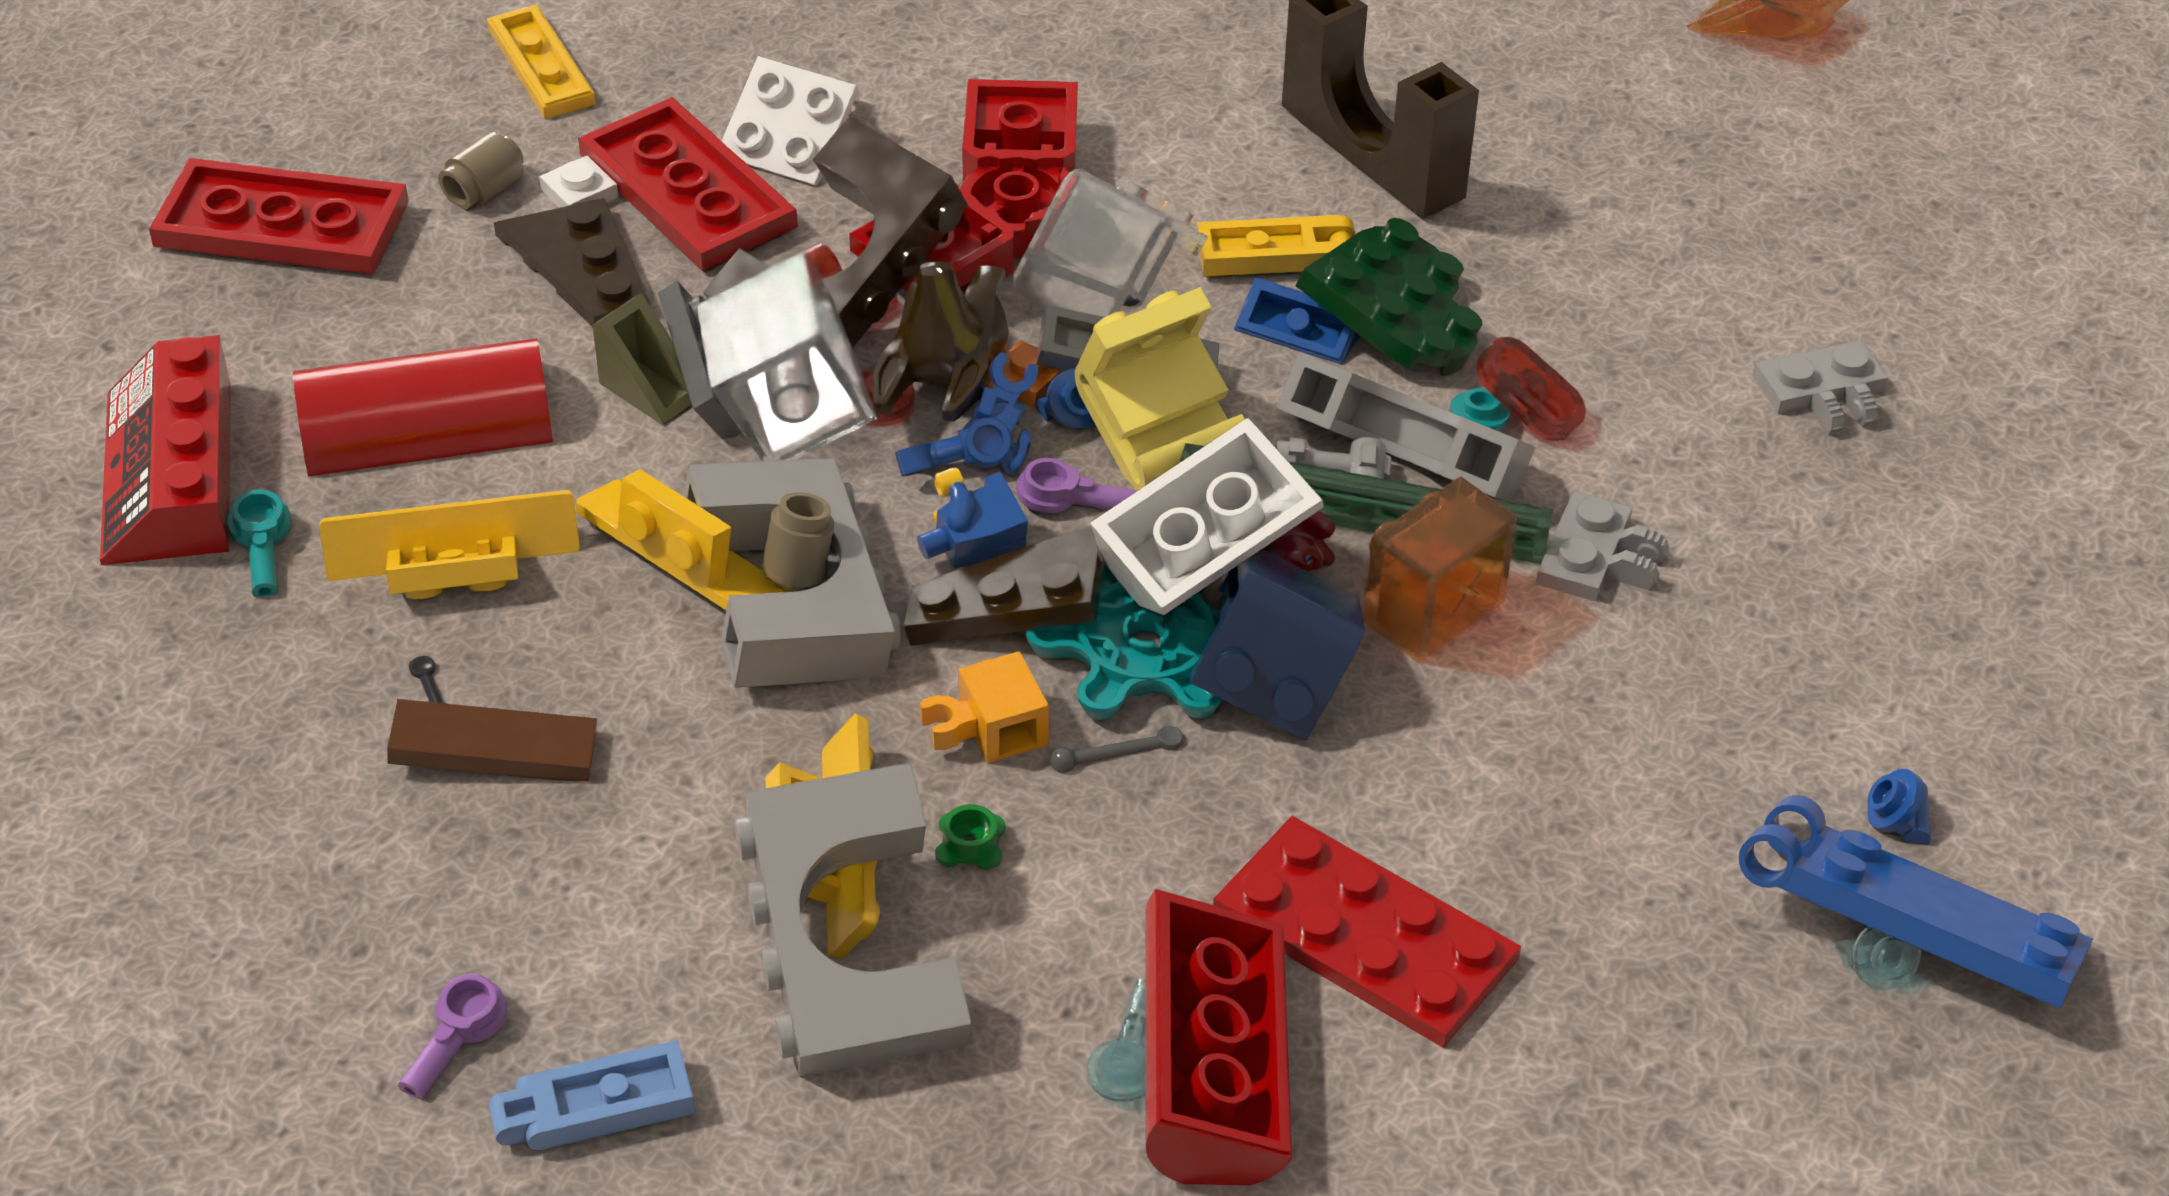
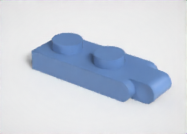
(594, 1098)

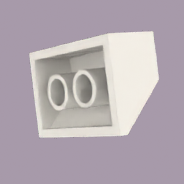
(1203, 518)

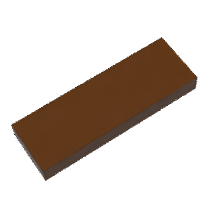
(492, 740)

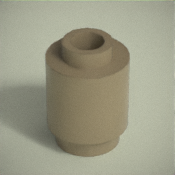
(481, 170)
(798, 541)

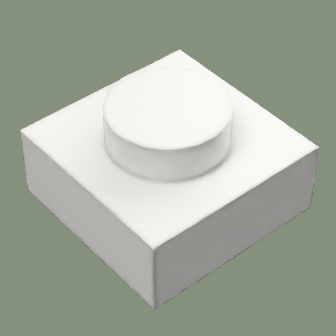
(578, 182)

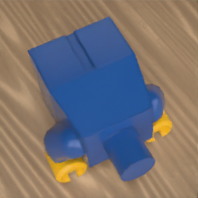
(975, 522)

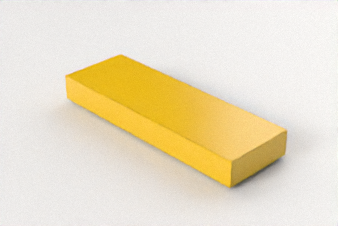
(541, 61)

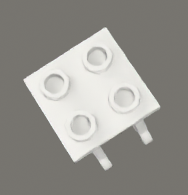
(787, 119)

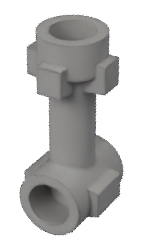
(1365, 457)

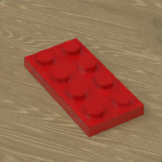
(688, 183)
(280, 215)
(1371, 930)

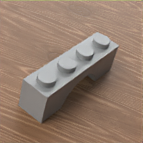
(1406, 426)

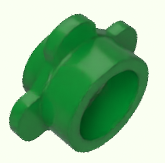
(973, 822)

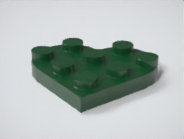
(1397, 296)

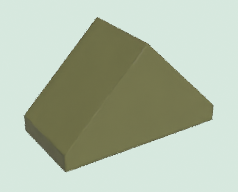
(640, 361)

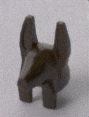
(944, 338)

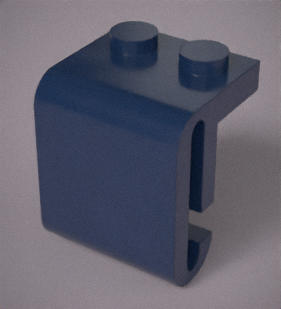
(1279, 642)

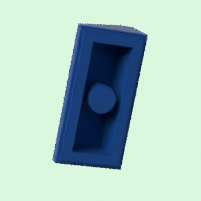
(1294, 321)

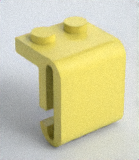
(1153, 385)

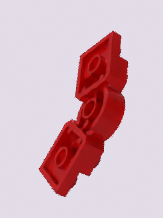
(1013, 162)

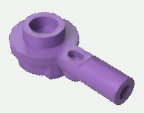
(1054, 487)
(466, 1012)

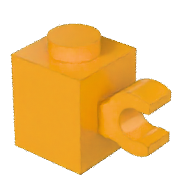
(995, 706)

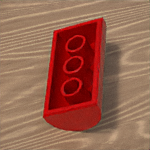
(422, 406)
(1215, 1044)

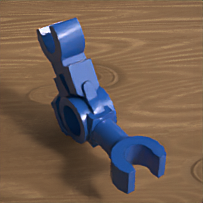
(987, 436)

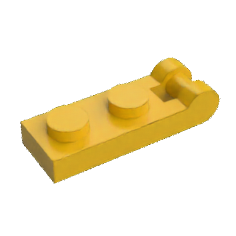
(1270, 243)

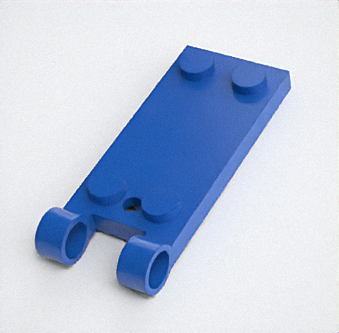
(1919, 905)

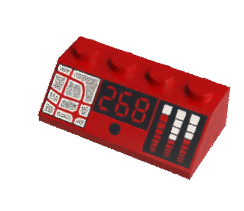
(168, 455)

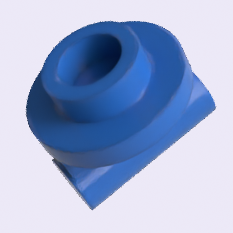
(1064, 402)
(1901, 805)

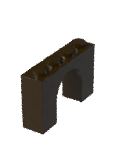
(1325, 85)
(911, 212)

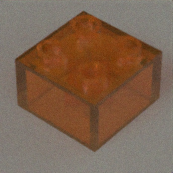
(1438, 568)

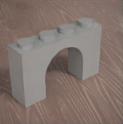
(808, 634)
(832, 1011)

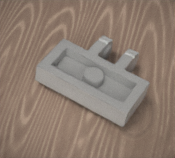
(1821, 379)
(1587, 545)

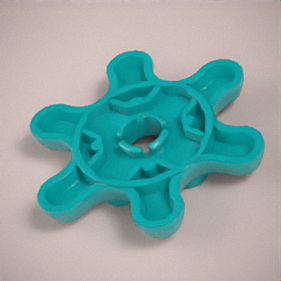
(1132, 666)

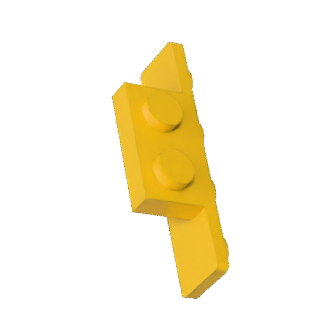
(674, 536)
(450, 542)
(850, 891)

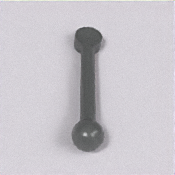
(1064, 759)

